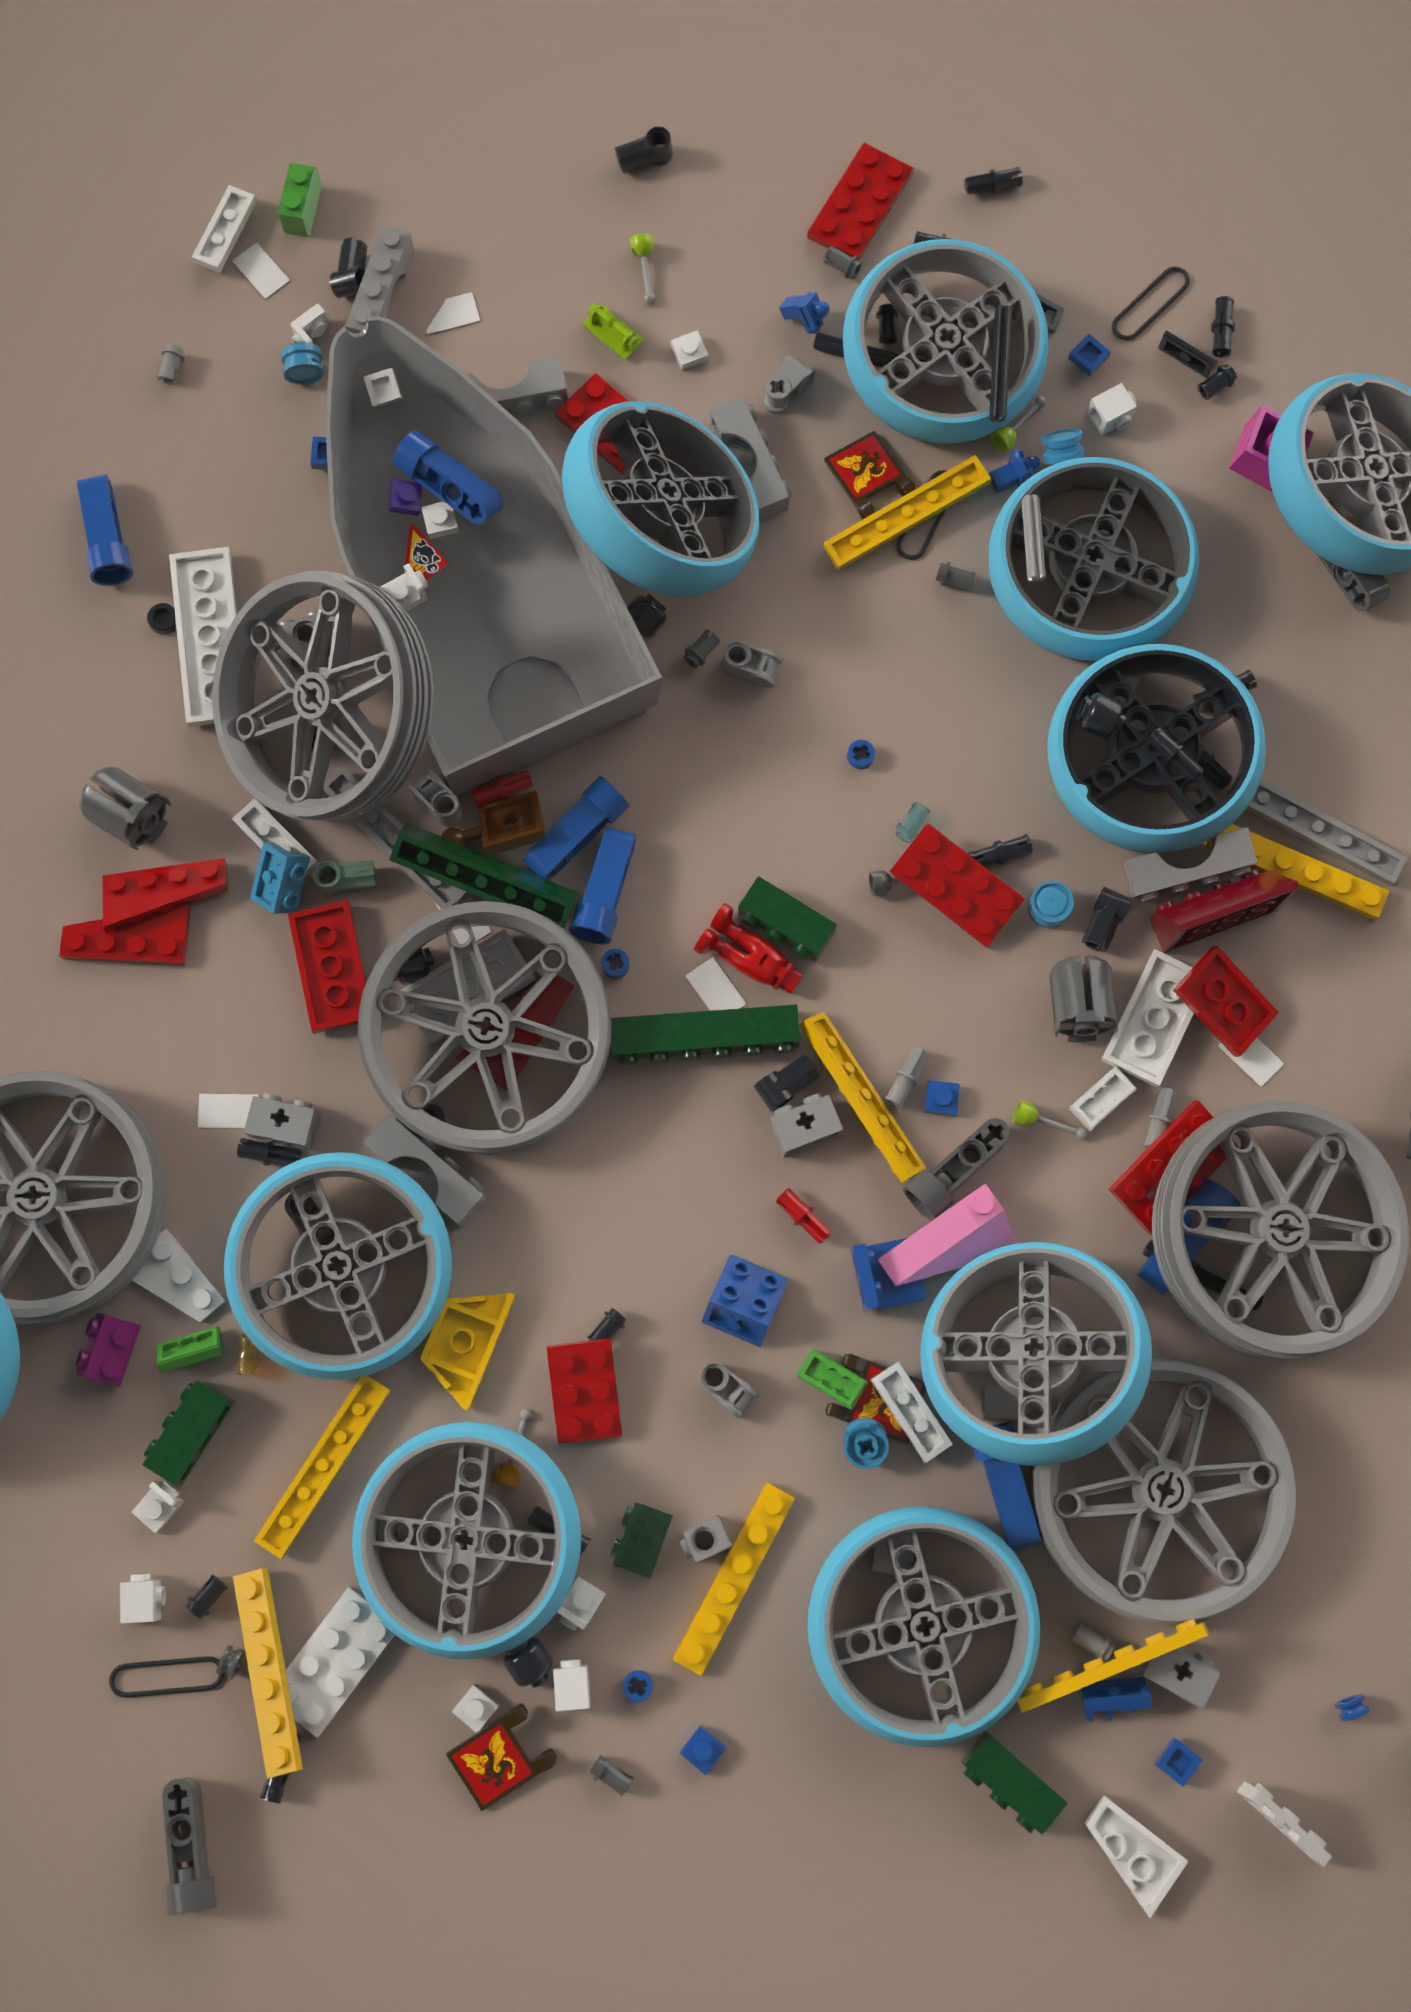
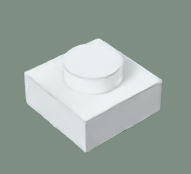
(689, 350)
(383, 387)
(439, 520)
(475, 1708)

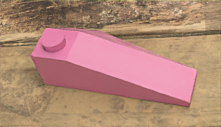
(950, 1240)

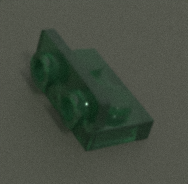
(642, 1539)

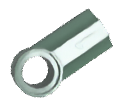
(348, 876)

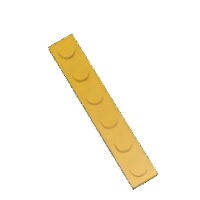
(906, 512)
(1316, 876)
(862, 1097)
(322, 1466)
(733, 1579)
(1125, 1659)
(267, 1673)

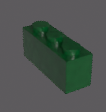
(786, 920)
(187, 1432)
(1012, 1784)

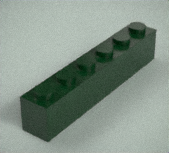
(481, 874)
(705, 1033)

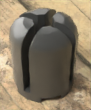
(132, 825)
(1083, 998)

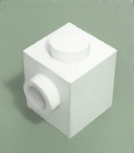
(1112, 409)
(141, 1599)
(572, 1685)

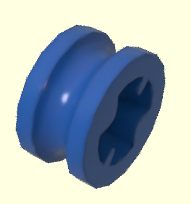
(858, 745)
(624, 961)
(640, 1675)
(1352, 1707)

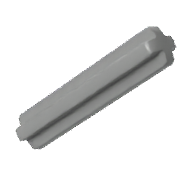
(1033, 538)

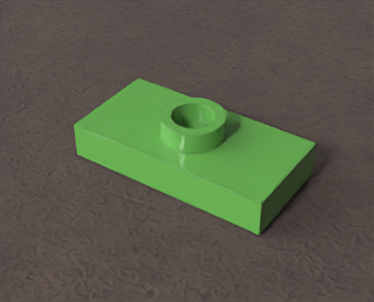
(189, 1349)
(832, 1379)

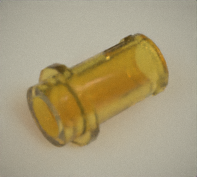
(247, 1357)

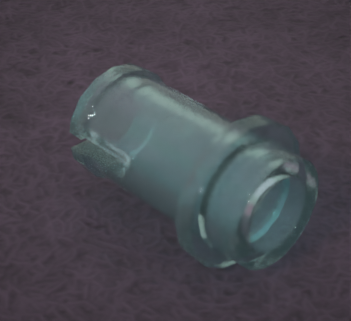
(912, 822)

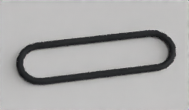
(1156, 314)
(934, 475)
(164, 1691)

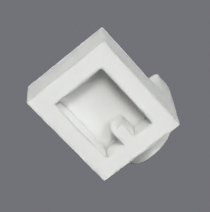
(309, 325)
(407, 588)
(158, 1505)
(580, 1604)

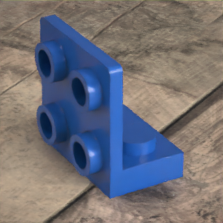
(874, 1285)
(744, 1300)

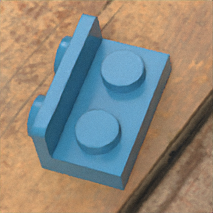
(279, 879)

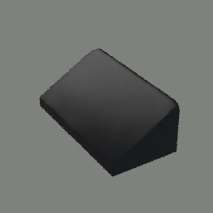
(1187, 354)

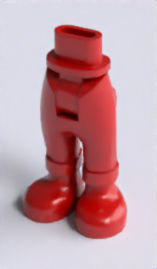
(763, 964)

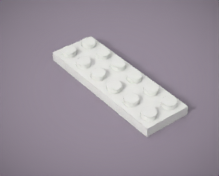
(203, 613)

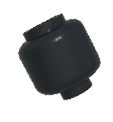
(647, 614)
(1101, 715)
(416, 967)
(528, 1663)

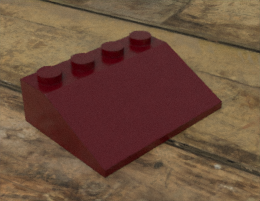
(1221, 909)

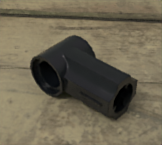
(642, 150)
(350, 269)
(1108, 913)
(779, 1087)

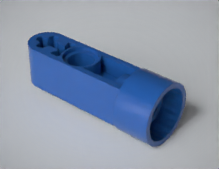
(446, 478)
(107, 555)
(596, 809)
(596, 916)
(1207, 1194)
(1011, 1499)

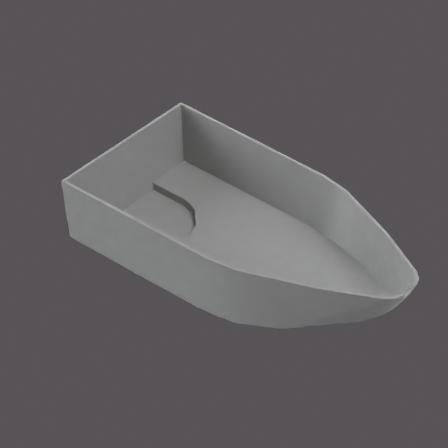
(525, 616)

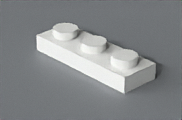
(224, 229)
(263, 827)
(911, 1412)

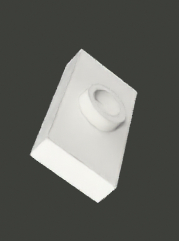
(1102, 1098)

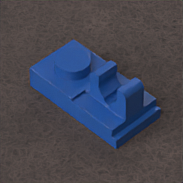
(1116, 1694)

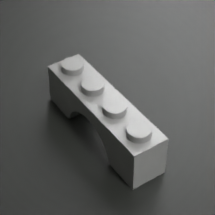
(387, 263)
(540, 388)
(736, 428)
(1228, 853)
(455, 1195)

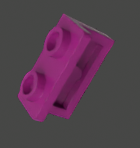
(107, 1349)

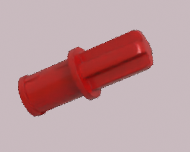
(502, 788)
(803, 1216)

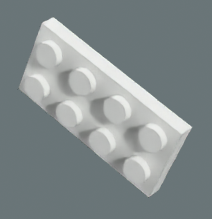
(501, 962)
(1151, 1022)
(335, 1661)

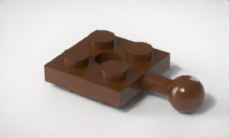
(494, 826)

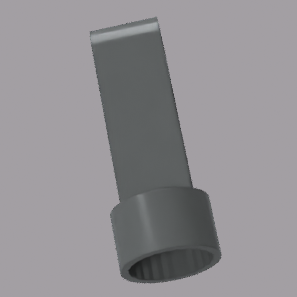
(1359, 588)
(933, 1190)
(189, 1887)

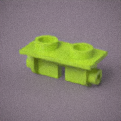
(612, 331)

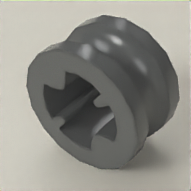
(230, 1662)

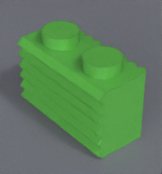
(299, 199)

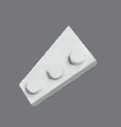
(178, 1280)
(1286, 1822)
(1137, 1854)

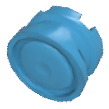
(302, 363)
(1062, 446)
(1050, 904)
(865, 1443)

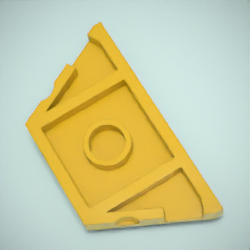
(465, 1341)

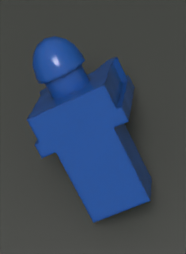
(808, 308)
(1015, 472)

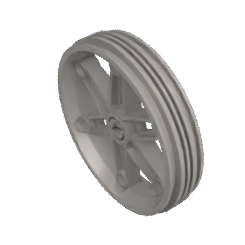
(322, 696)
(464, 917)
(1380, 1187)
(47, 1209)
(1178, 1479)

